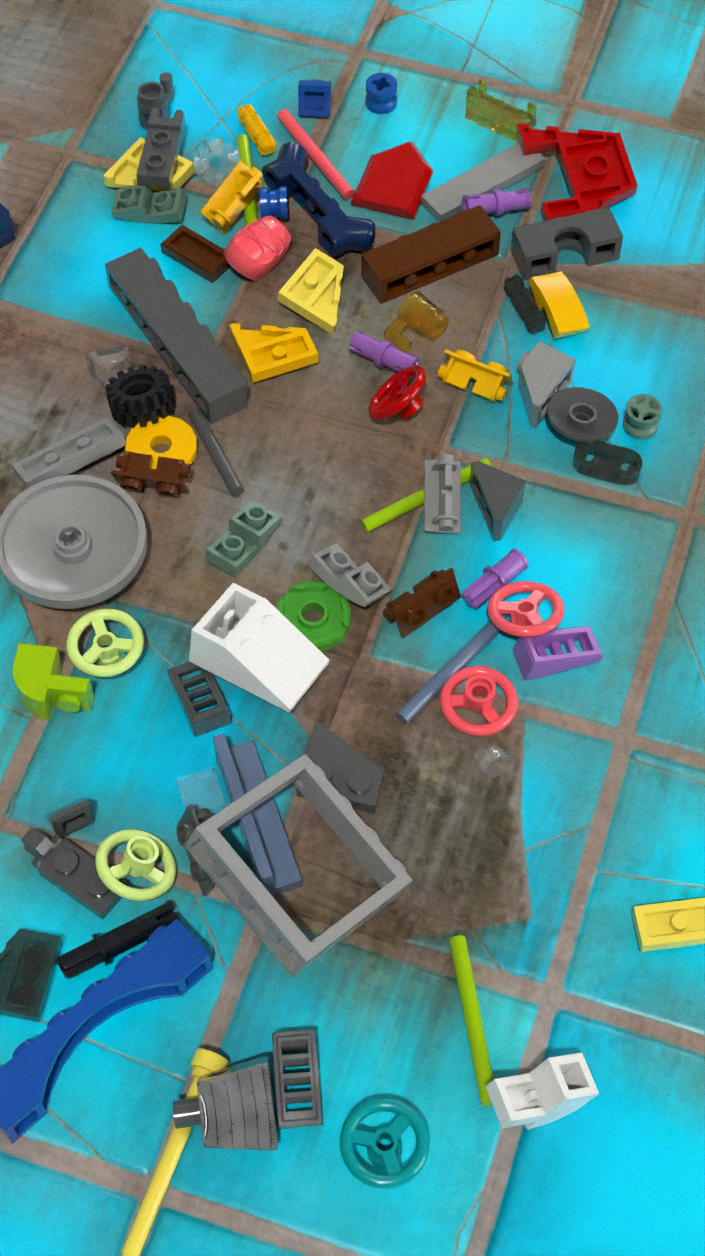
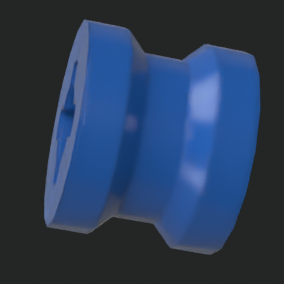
(381, 93)
(274, 202)

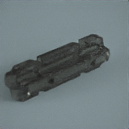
(524, 304)

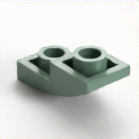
(143, 206)
(244, 539)

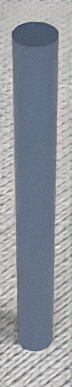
(455, 664)

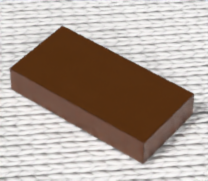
(196, 253)

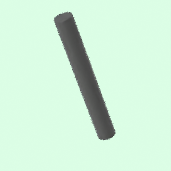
(216, 452)

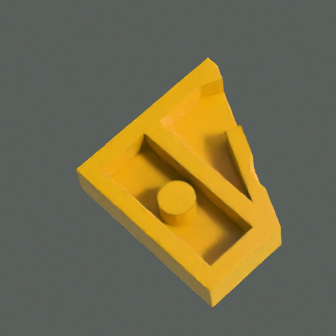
(273, 350)

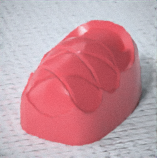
(258, 247)

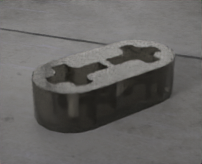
(607, 462)

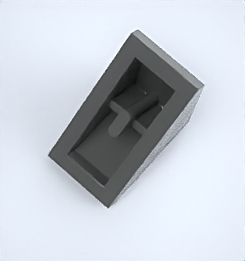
(497, 496)

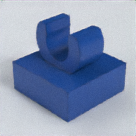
(314, 98)

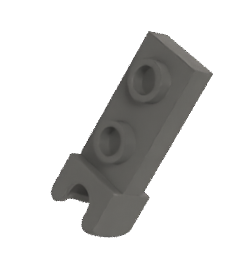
(161, 149)

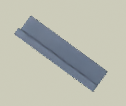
(262, 826)

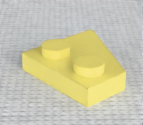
(125, 169)
(315, 290)

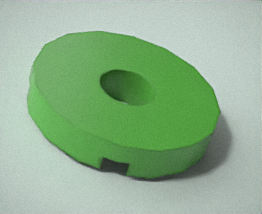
(321, 598)

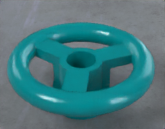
(384, 1159)

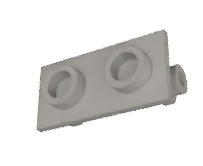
(442, 495)

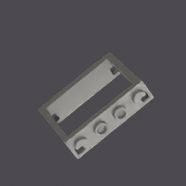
(256, 902)

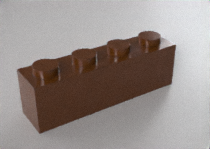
(430, 254)

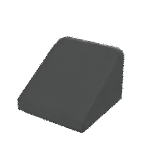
(71, 817)

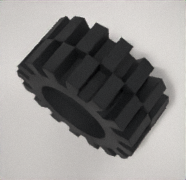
(139, 396)

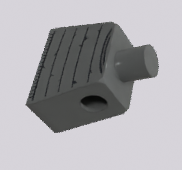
(233, 1108)

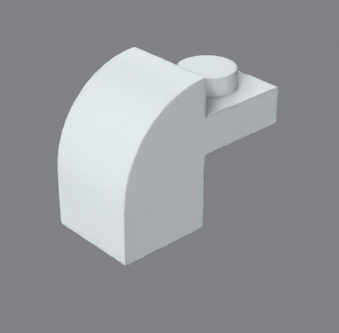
(544, 1094)

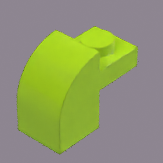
(41, 685)

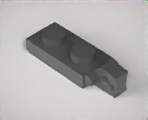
(70, 871)

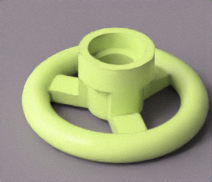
(108, 660)
(138, 861)

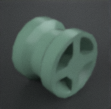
(637, 409)

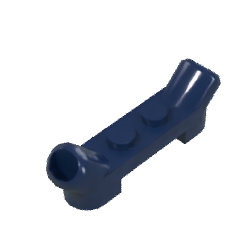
(335, 229)

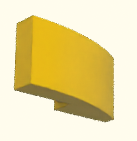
(559, 300)

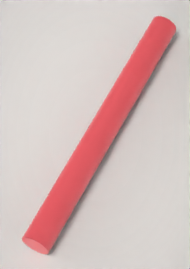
(316, 154)

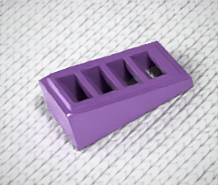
(536, 663)

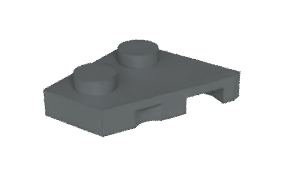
(345, 768)

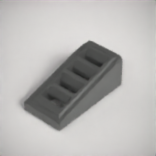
(205, 720)
(290, 1042)

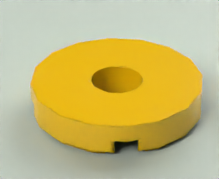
(166, 431)

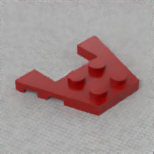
(592, 164)

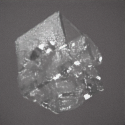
(214, 147)

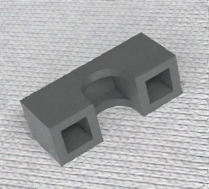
(589, 233)

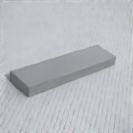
(491, 174)

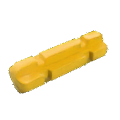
(256, 130)

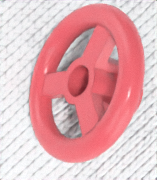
(524, 614)
(480, 682)

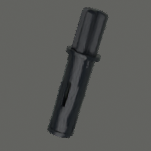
(115, 942)

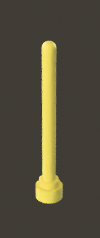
(202, 1063)

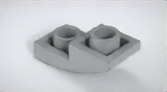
(354, 583)

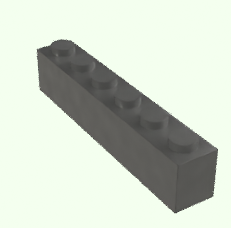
(177, 335)

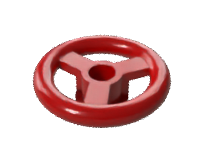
(397, 397)

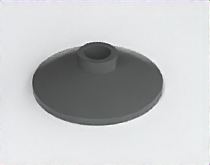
(582, 414)

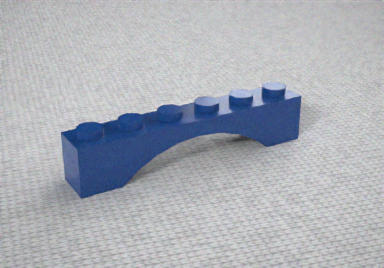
(160, 969)

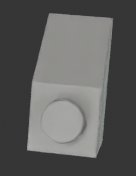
(541, 376)

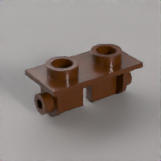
(166, 477)
(427, 601)

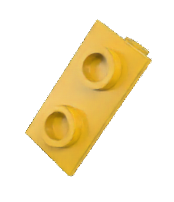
(232, 196)
(488, 378)

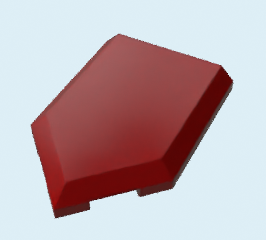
(394, 181)

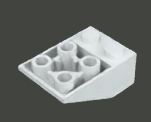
(256, 648)

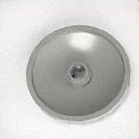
(71, 541)

